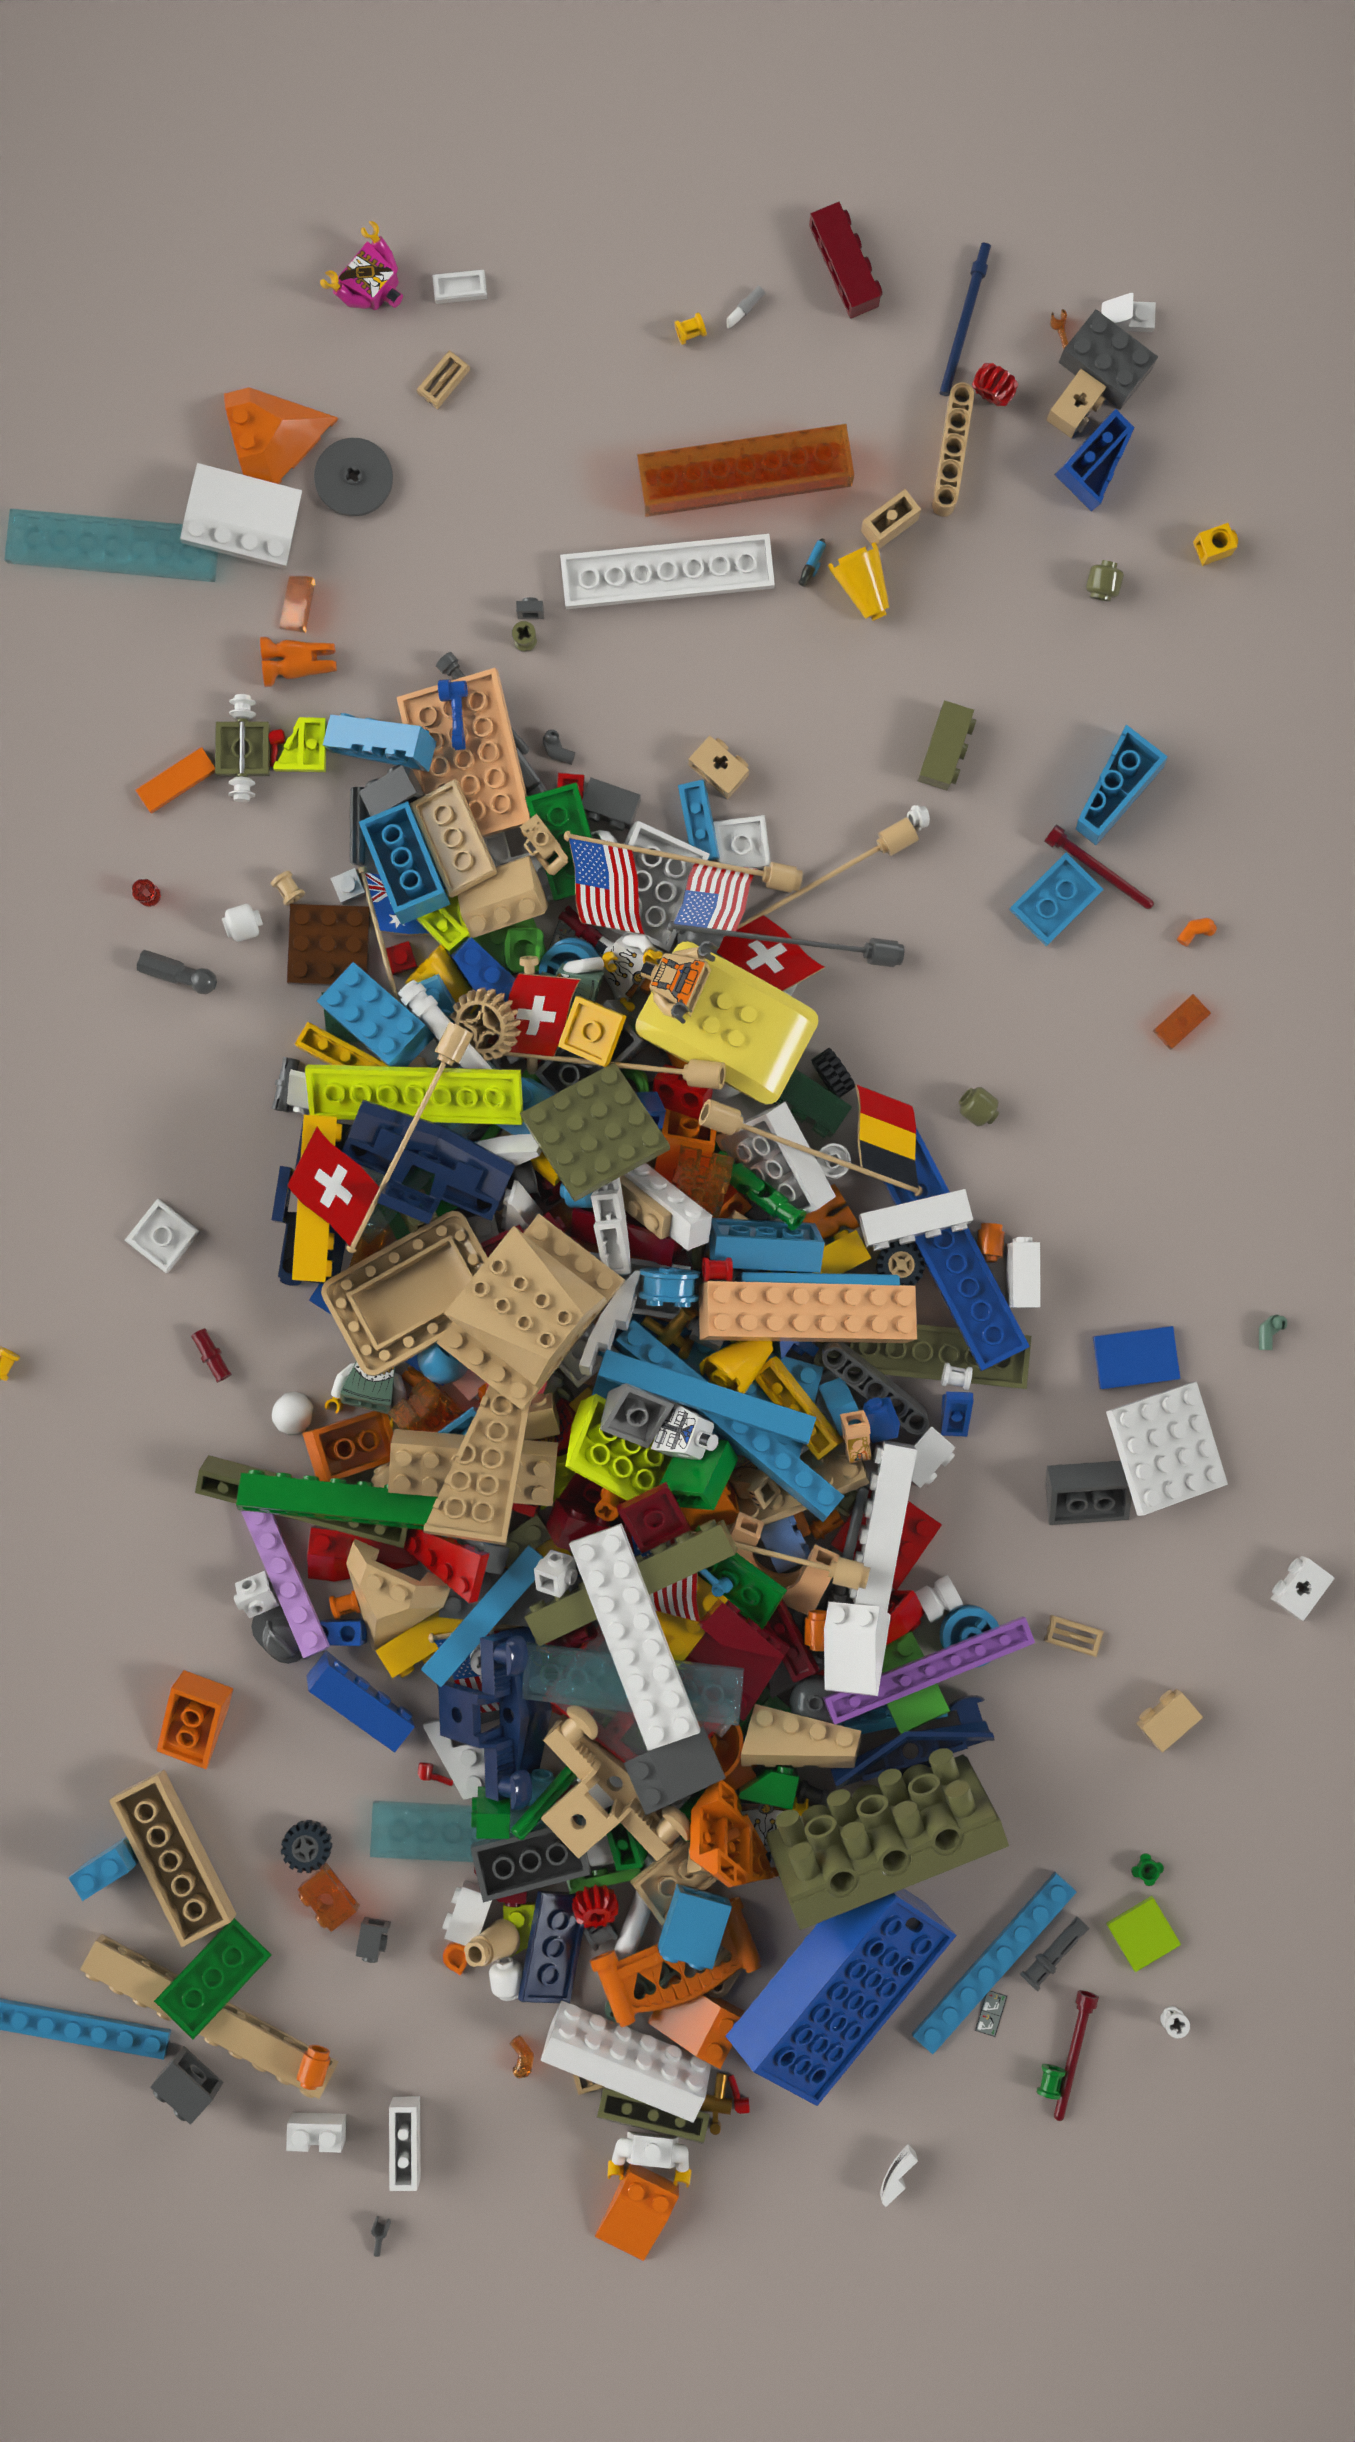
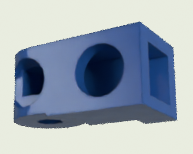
(345, 1632)

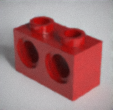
(678, 1095)

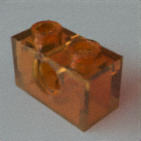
(327, 1882)

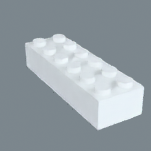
(884, 1521)
(626, 2061)

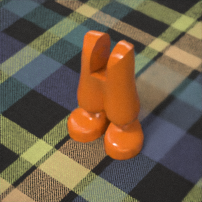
(298, 661)
(830, 1225)

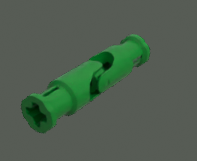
(775, 1205)

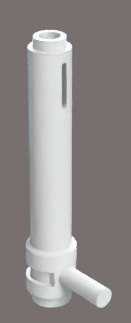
(427, 1011)
(634, 1923)

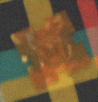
(703, 1177)
(426, 1409)

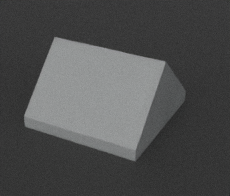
(634, 1414)

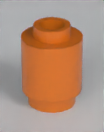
(991, 1241)
(815, 1629)
(313, 2067)

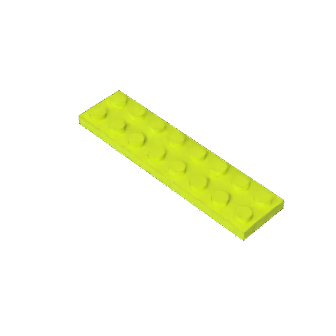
(458, 1097)

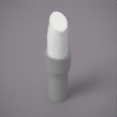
(745, 306)

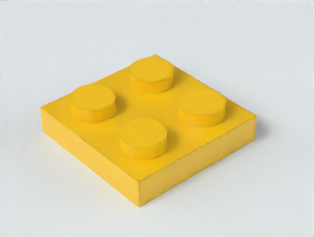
(592, 1031)

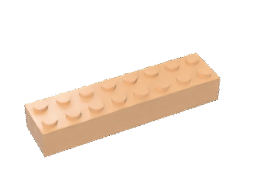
(807, 1312)

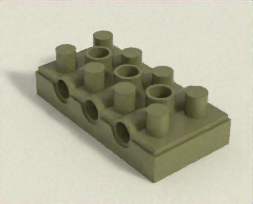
(883, 1837)

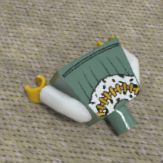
(589, 972)
(367, 1392)

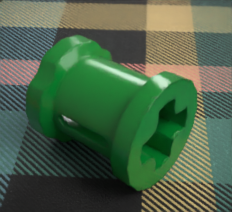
(1050, 2081)

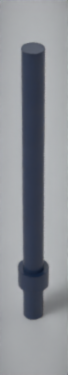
(977, 272)

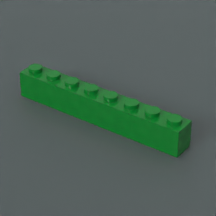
(331, 1500)

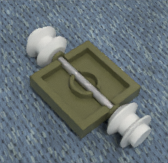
(242, 748)

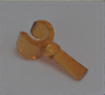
(1059, 325)

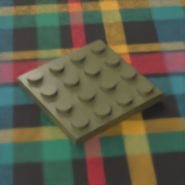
(594, 1131)

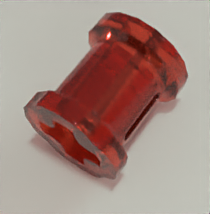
(138, 894)

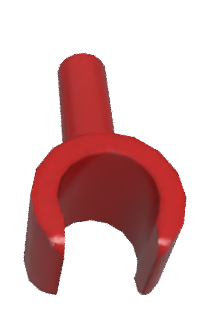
(275, 737)
(425, 1773)
(741, 2104)

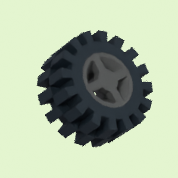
(302, 1854)

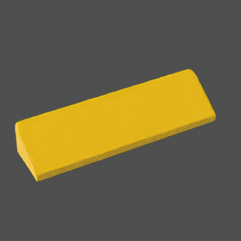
(332, 1049)
(786, 1392)

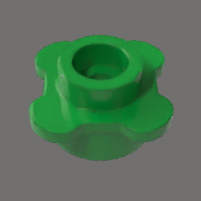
(1150, 1877)

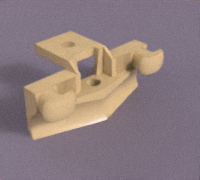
(593, 1764)

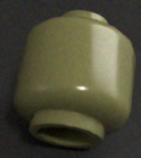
(1104, 581)
(979, 1106)

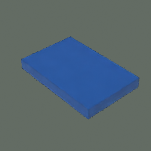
(1136, 1357)

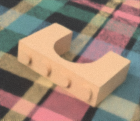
(803, 1586)

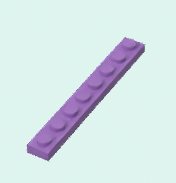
(933, 1669)

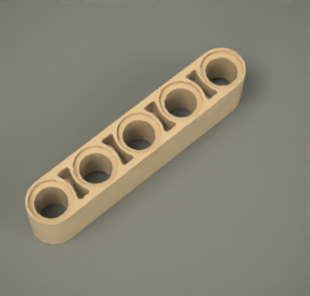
(953, 437)

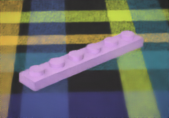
(286, 1582)

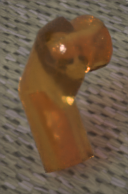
(525, 2057)

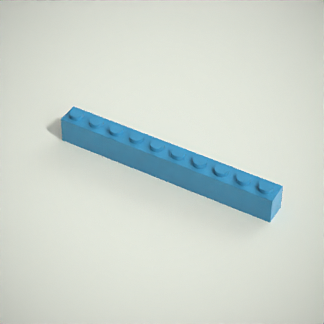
(751, 1442)

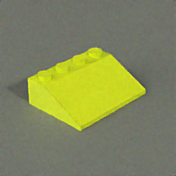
(608, 1459)

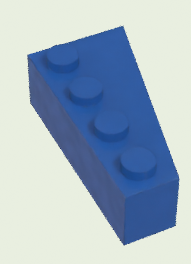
(482, 969)
(359, 1701)

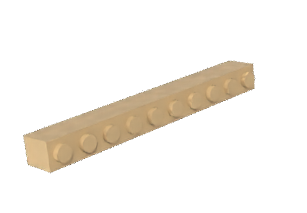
(231, 2028)

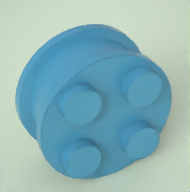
(565, 951)
(669, 1285)
(964, 1624)

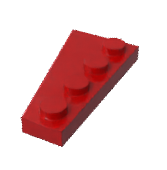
(453, 1563)

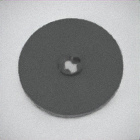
(362, 459)

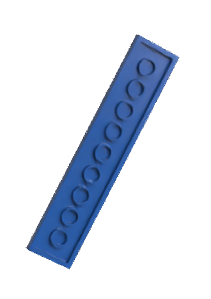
(963, 1276)

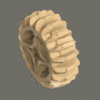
(492, 1019)

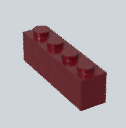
(845, 260)

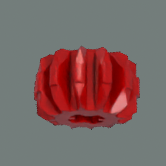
(995, 384)
(595, 1906)

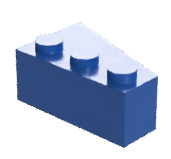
(1095, 461)

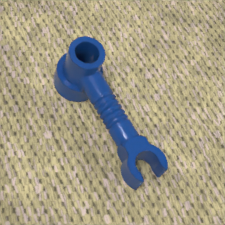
(454, 692)

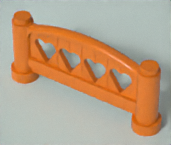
(620, 1976)

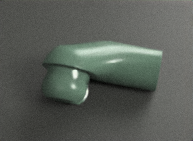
(1268, 1329)

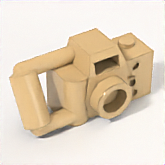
(545, 844)

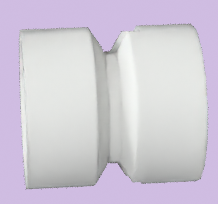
(832, 1170)
(940, 1598)

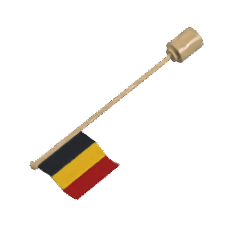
(884, 1137)

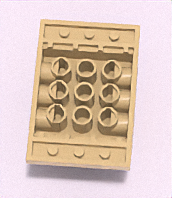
(527, 1309)

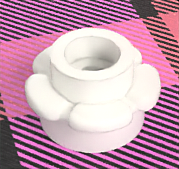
(918, 817)

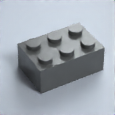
(1109, 357)

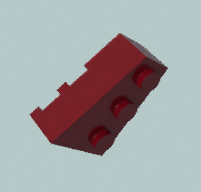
(573, 1522)

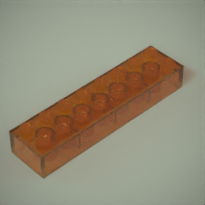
(745, 470)

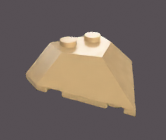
(389, 1598)

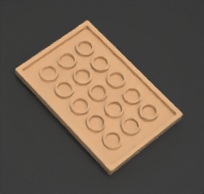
(488, 765)

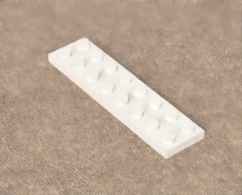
(667, 571)
(634, 1637)

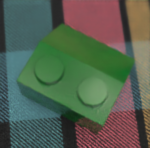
(772, 1786)

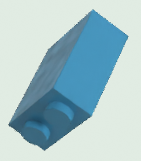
(104, 1869)
(694, 1927)

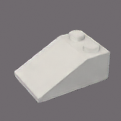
(854, 1647)

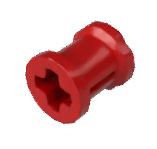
(717, 1269)

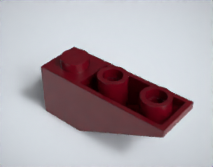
(732, 1631)

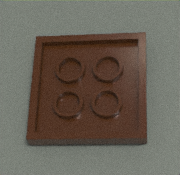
(326, 942)

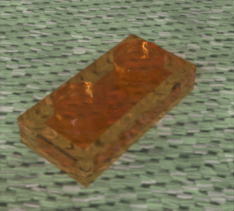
(1181, 1021)

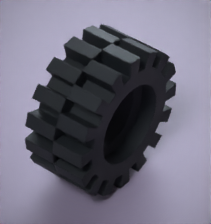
(833, 1072)

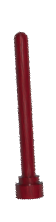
(1059, 839)
(1085, 2003)

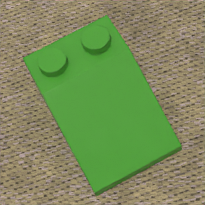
(919, 1706)

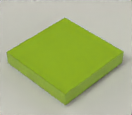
(1143, 1933)

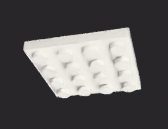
(1166, 1448)

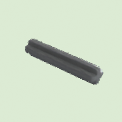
(357, 839)

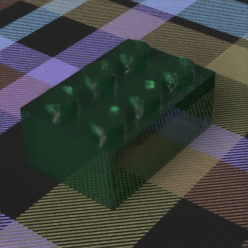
(813, 1104)

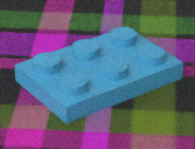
(1056, 899)

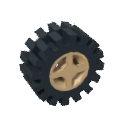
(912, 1264)

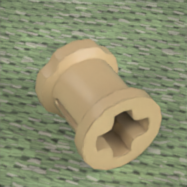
(287, 888)

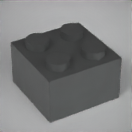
(186, 2085)

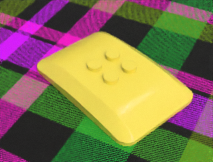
(738, 1023)

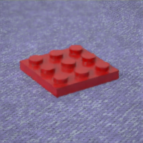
(916, 1535)

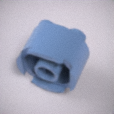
(785, 1539)

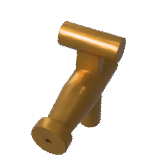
(672, 1331)
(717, 2103)

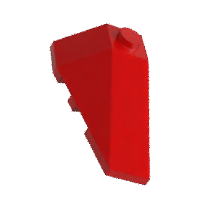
(330, 1550)
(904, 1612)

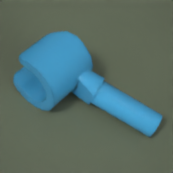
(719, 1586)

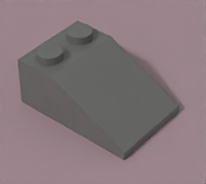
(674, 1771)

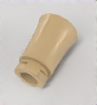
(496, 1942)

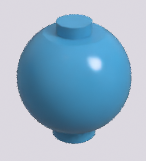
(440, 1365)

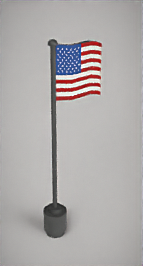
(718, 899)

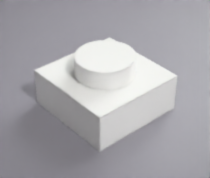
(348, 886)

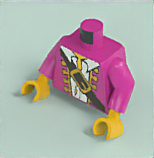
(368, 277)

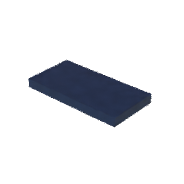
(551, 1950)

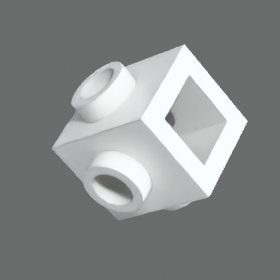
(555, 1573)
(255, 1595)

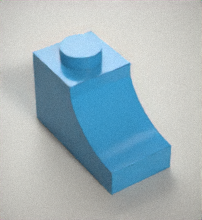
(838, 1401)

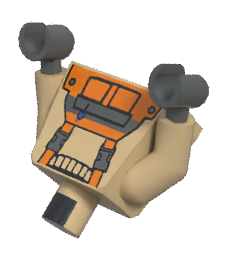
(679, 979)

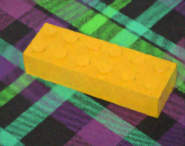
(311, 1231)

